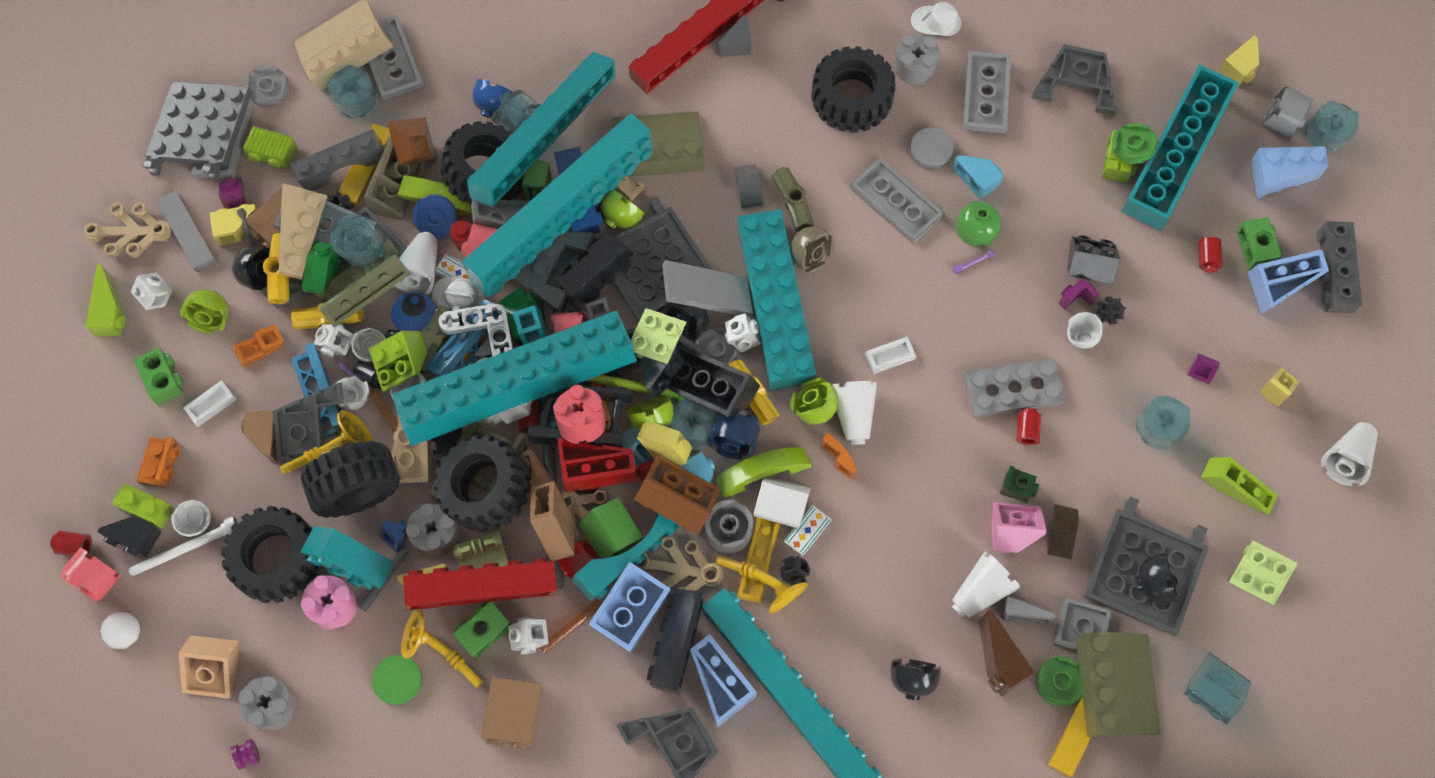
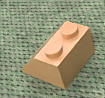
(209, 666)

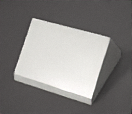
(782, 501)

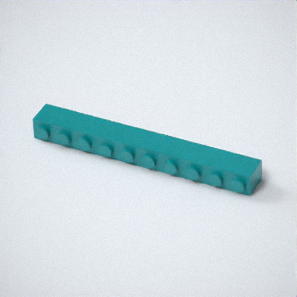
(541, 129)
(786, 688)

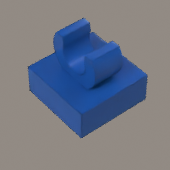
(394, 534)

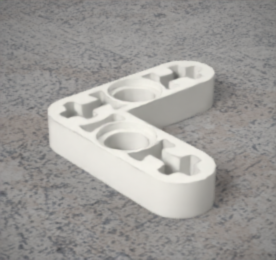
(492, 325)

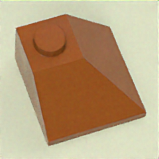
(412, 140)

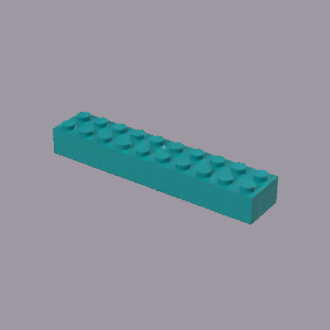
(558, 206)
(513, 378)

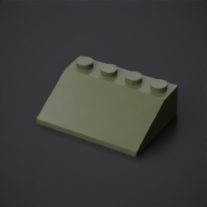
(674, 143)
(1117, 684)

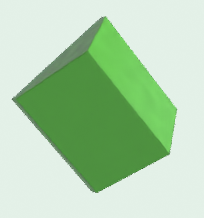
(610, 529)

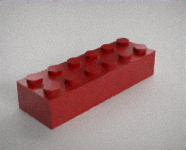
(479, 585)

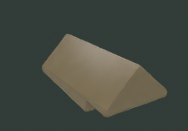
(384, 186)

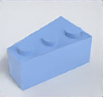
(1286, 167)
(721, 680)

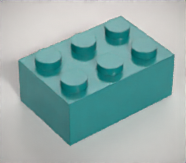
(346, 558)

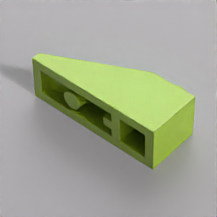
(105, 311)
(1238, 483)

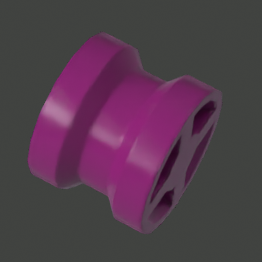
(245, 754)

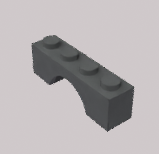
(316, 169)

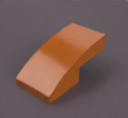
(258, 347)
(844, 461)

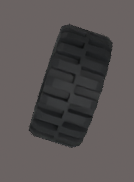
(855, 65)
(471, 141)
(462, 465)
(350, 479)
(245, 540)

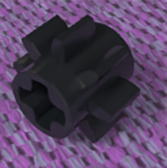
(336, 199)
(1110, 310)
(794, 570)

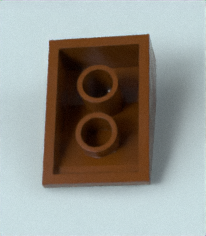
(1003, 659)

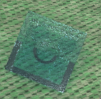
(1218, 688)

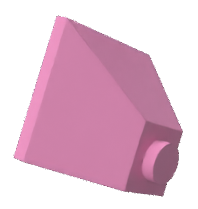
(1016, 526)

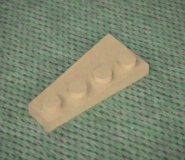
(299, 225)
(411, 461)

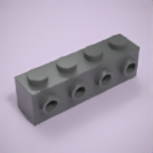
(1342, 280)

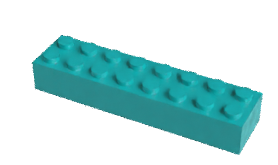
(1180, 147)
(775, 300)

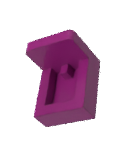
(232, 192)
(1080, 289)

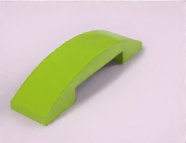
(762, 466)

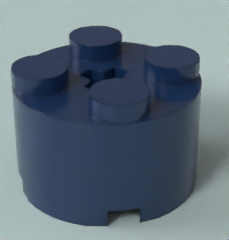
(734, 435)

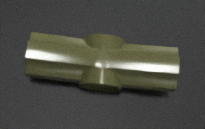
(788, 189)
(433, 336)

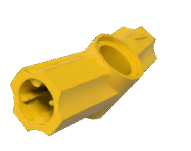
(276, 283)
(313, 318)
(760, 405)

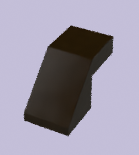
(1063, 532)

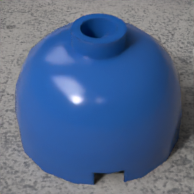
(487, 97)

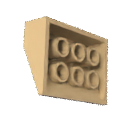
(344, 40)

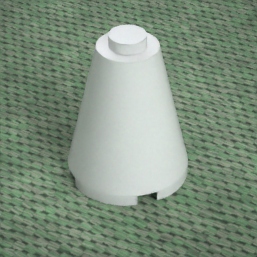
(421, 263)
(856, 409)
(1352, 456)
(983, 587)

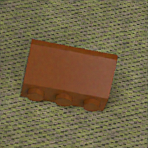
(677, 494)

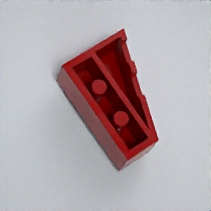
(595, 466)

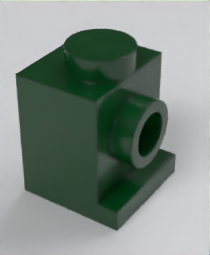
(1012, 488)

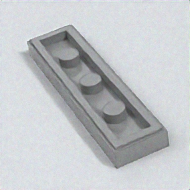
(185, 231)

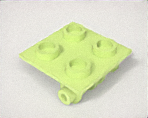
(656, 335)
(481, 551)
(1263, 572)

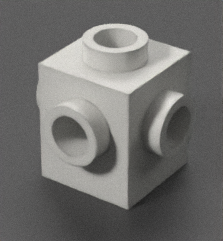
(151, 291)
(742, 332)
(333, 340)
(528, 635)

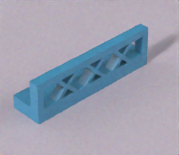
(453, 352)
(322, 379)

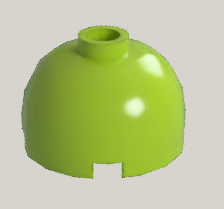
(620, 211)
(205, 311)
(815, 402)
(657, 411)

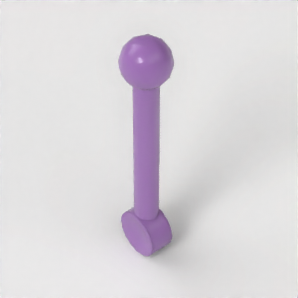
(958, 268)
(350, 373)

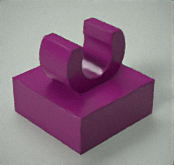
(1203, 368)

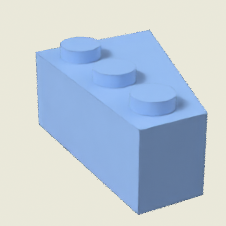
(1283, 277)

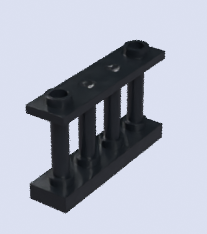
(545, 435)

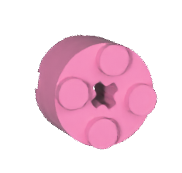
(319, 593)

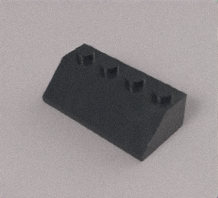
(712, 383)
(676, 641)

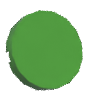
(1134, 143)
(396, 680)
(1059, 681)

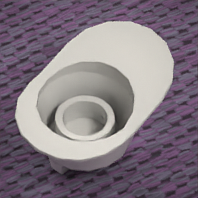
(936, 20)
(457, 292)

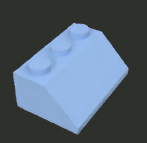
(630, 607)

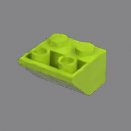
(398, 358)

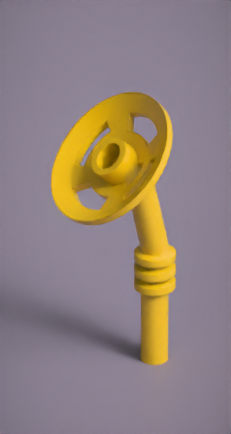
(349, 434)
(784, 593)
(418, 635)

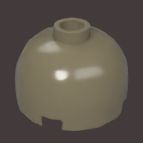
(810, 248)

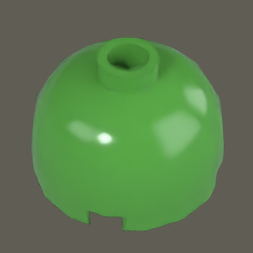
(978, 223)

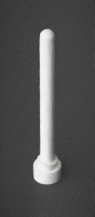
(185, 547)

